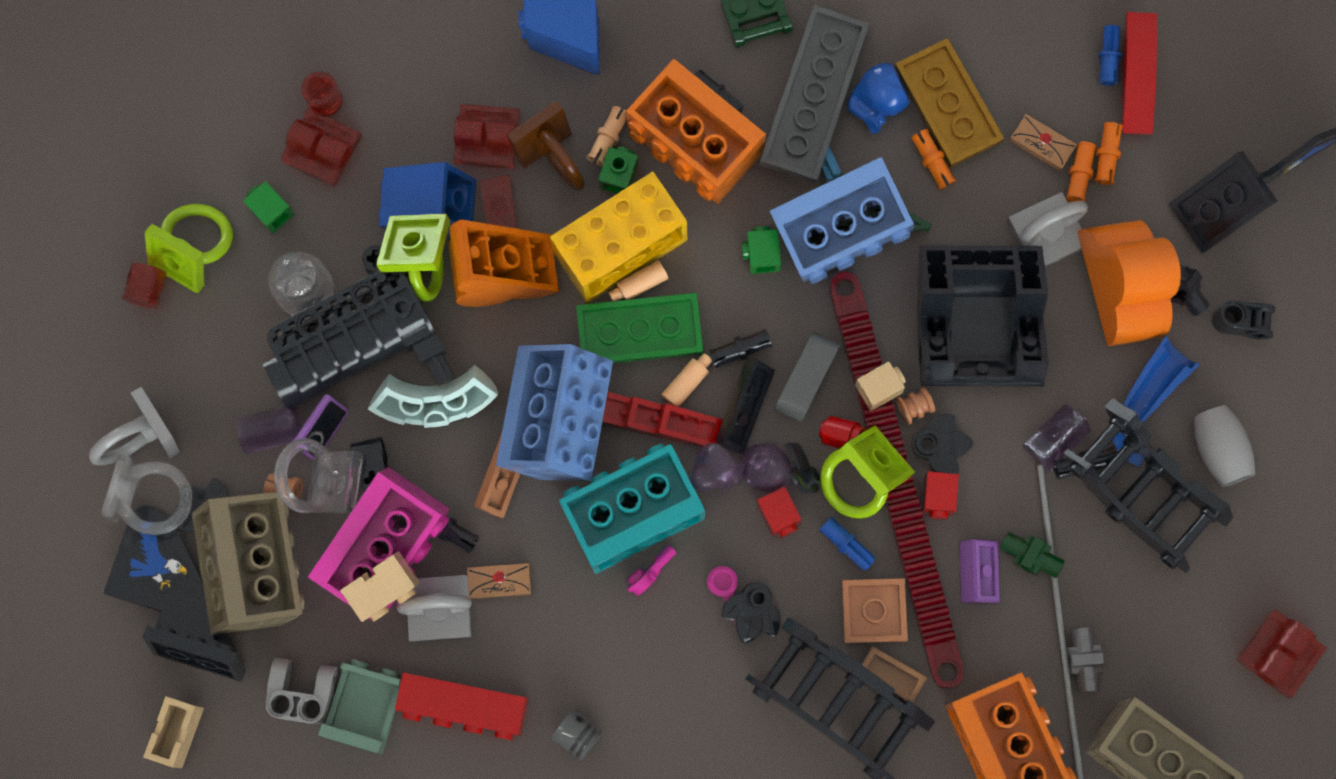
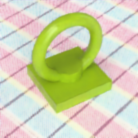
(415, 246)
(176, 255)
(876, 462)

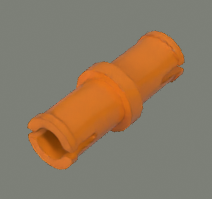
(1108, 153)
(933, 159)
(1081, 171)

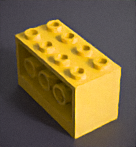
(619, 237)

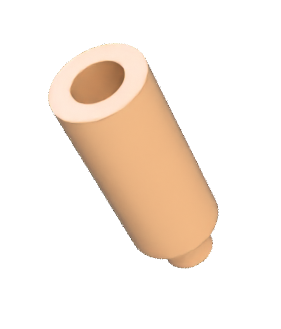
(639, 282)
(687, 380)

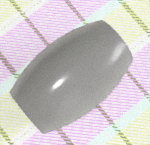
(1224, 445)

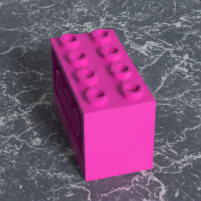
(376, 521)

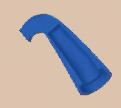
(1156, 382)

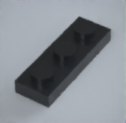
(745, 405)

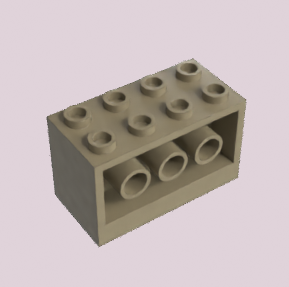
(247, 562)
(1145, 745)

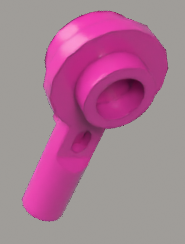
(642, 580)
(722, 582)

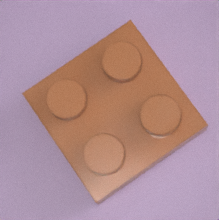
(874, 611)

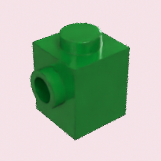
(618, 170)
(762, 250)

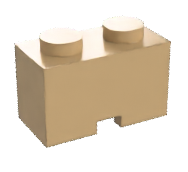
(372, 594)
(173, 732)

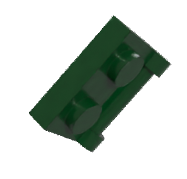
(749, 11)

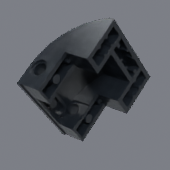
(982, 316)

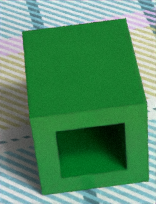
(268, 207)

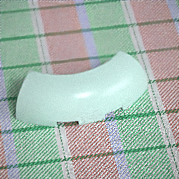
(434, 404)

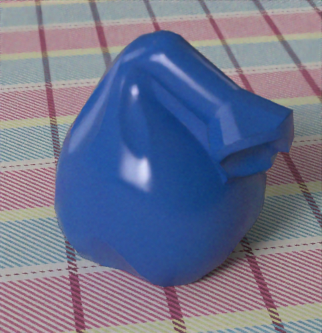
(877, 96)

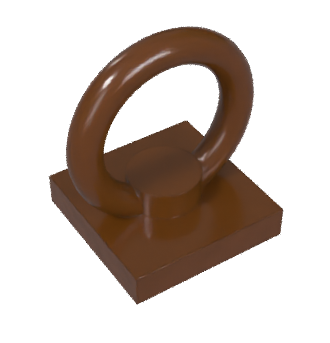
(542, 137)

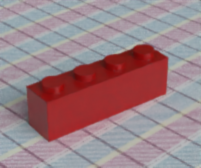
(461, 704)

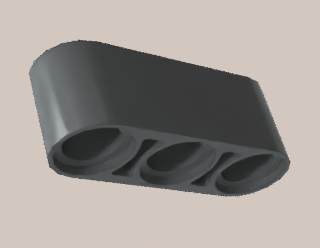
(807, 377)

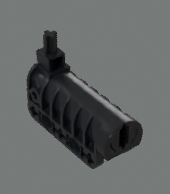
(353, 340)

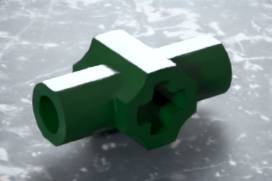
(1032, 555)

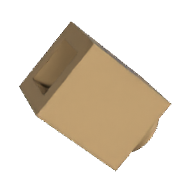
(880, 385)

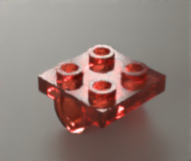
(483, 137)
(320, 146)
(1282, 653)

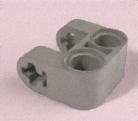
(298, 702)

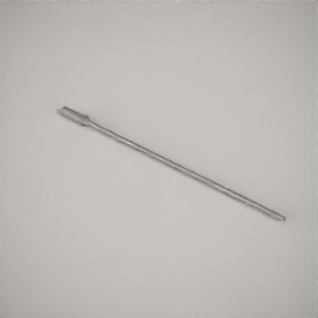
(1060, 625)

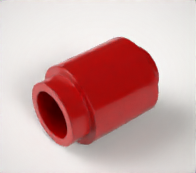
(838, 431)

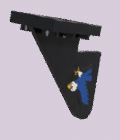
(1236, 194)
(162, 577)

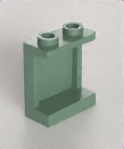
(362, 707)

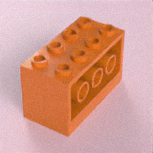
(695, 132)
(989, 740)

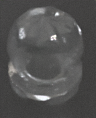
(299, 282)

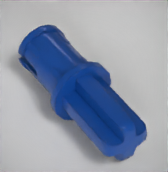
(1110, 56)
(847, 543)

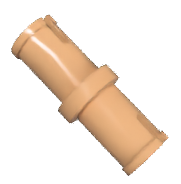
(607, 136)

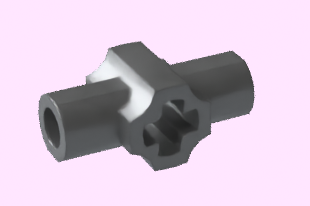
(1085, 659)

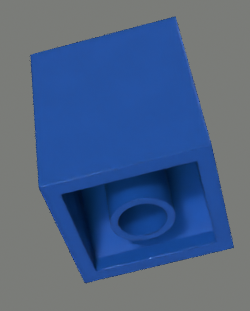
(563, 31)
(427, 190)

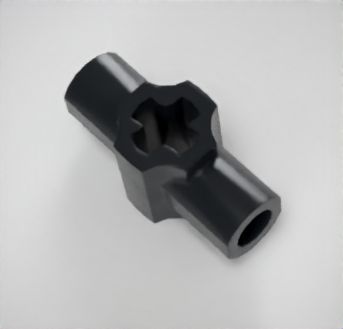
(1189, 292)

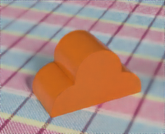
(499, 264)
(1131, 280)

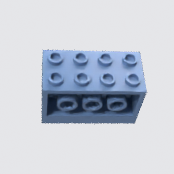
(837, 201)
(554, 412)

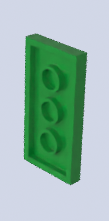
(641, 328)

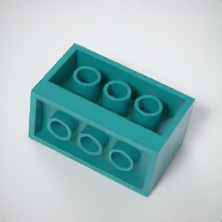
(637, 528)

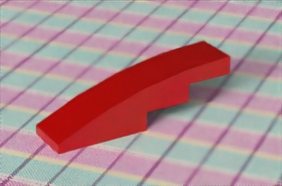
(1139, 72)
(660, 420)

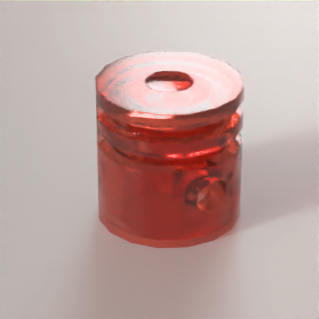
(322, 93)
(144, 285)

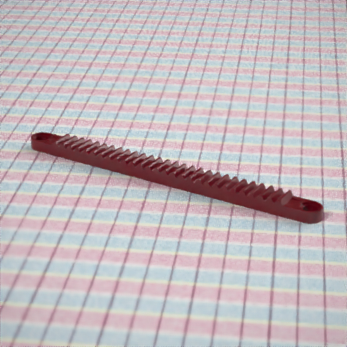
(902, 501)

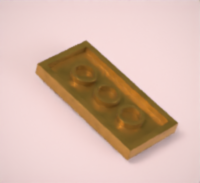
(949, 102)

